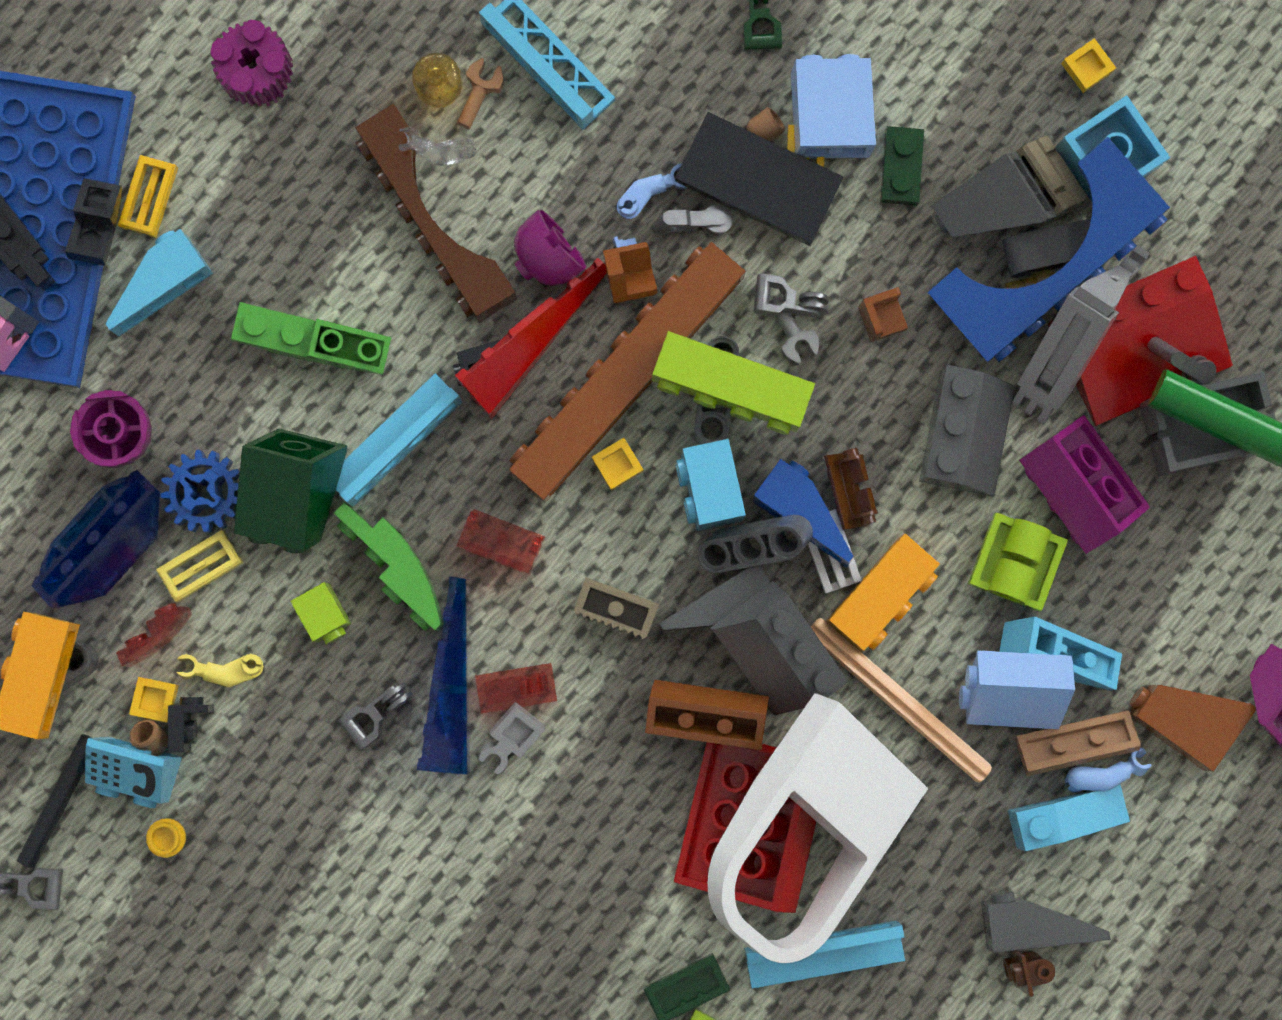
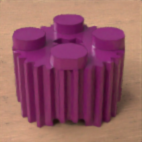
(244, 46)

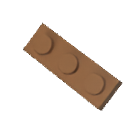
(1078, 743)

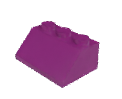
(1084, 484)

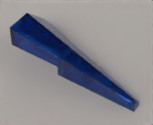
(447, 723)

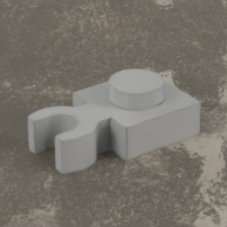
(513, 733)

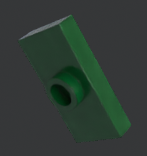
(686, 988)

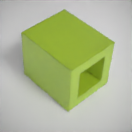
(321, 614)

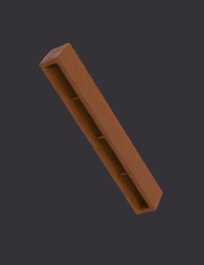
(625, 373)

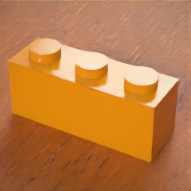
(884, 594)
(35, 674)

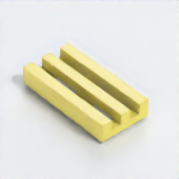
(228, 549)

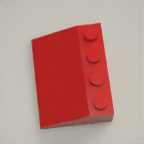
(1165, 305)
(778, 861)

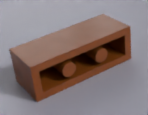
(707, 714)

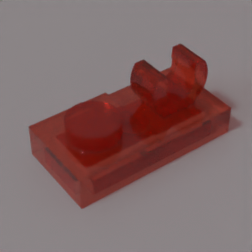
(521, 685)

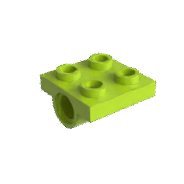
(1018, 561)

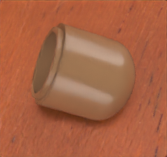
(766, 124)
(149, 736)

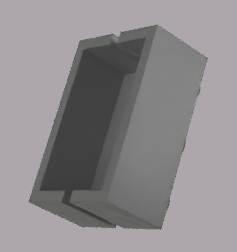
(1187, 448)

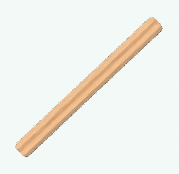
(901, 702)

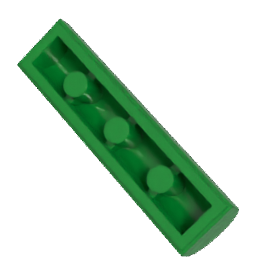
(1218, 416)

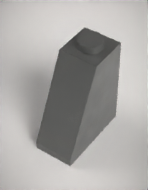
(993, 200)

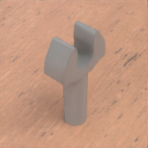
(794, 335)

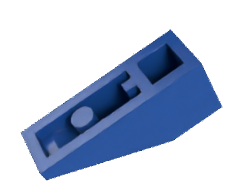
(792, 493)

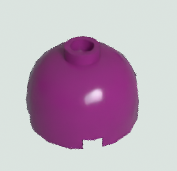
(545, 251)
(111, 429)

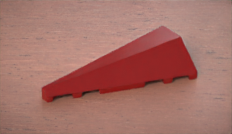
(511, 359)

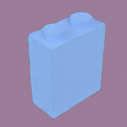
(833, 107)
(1017, 689)

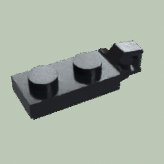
(21, 249)

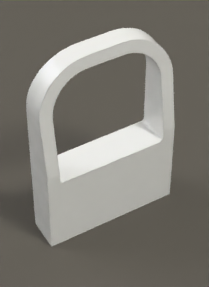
(845, 785)

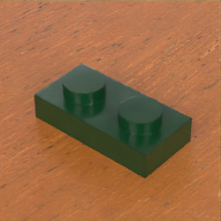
(902, 165)

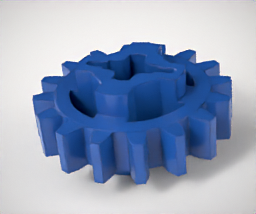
(193, 503)

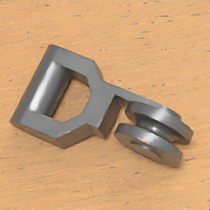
(713, 221)
(811, 303)
(1193, 368)
(393, 695)
(52, 887)

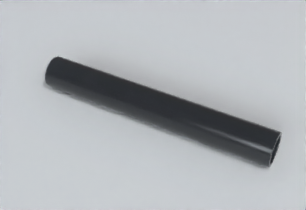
(55, 805)

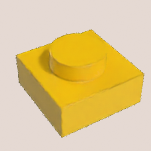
(1088, 65)
(617, 464)
(152, 699)

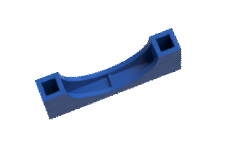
(1120, 212)

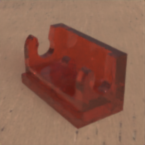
(500, 541)

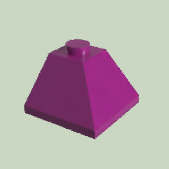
(1267, 691)

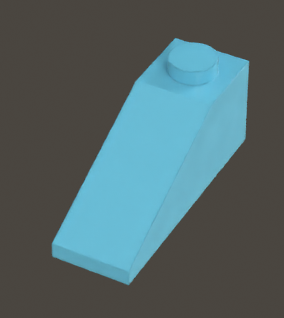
(161, 277)
(1092, 662)
(1067, 818)

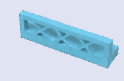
(538, 65)
(396, 438)
(841, 952)

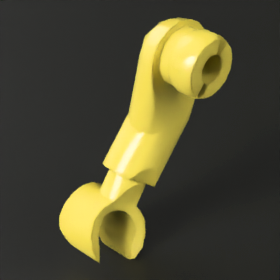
(228, 675)

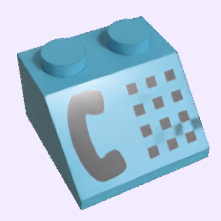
(122, 768)

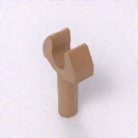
(480, 90)

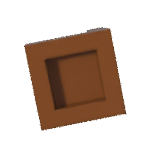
(630, 272)
(883, 314)

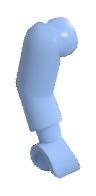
(643, 189)
(1104, 779)

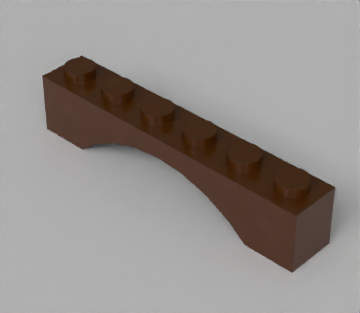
(477, 278)

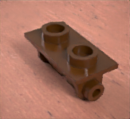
(853, 506)
(1028, 970)

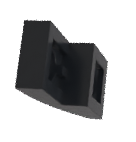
(95, 222)

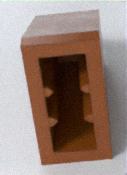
(1191, 722)

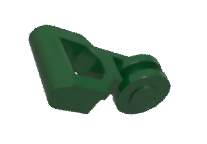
(761, 41)

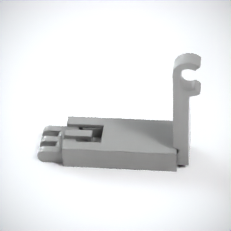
(1075, 338)

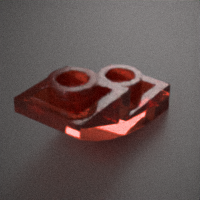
(163, 629)

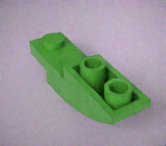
(311, 339)
(405, 575)

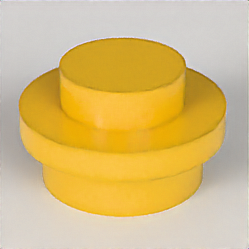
(166, 837)

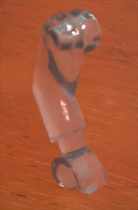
(438, 154)

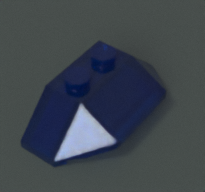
(100, 542)

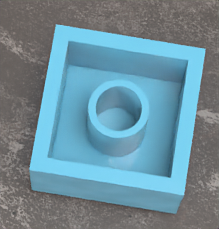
(1125, 129)
(711, 485)

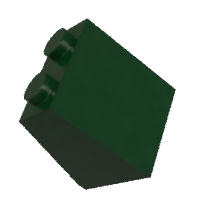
(287, 489)

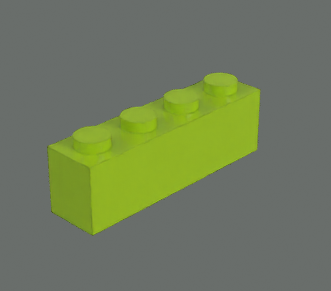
(733, 383)

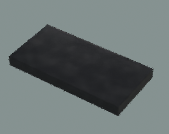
(758, 178)

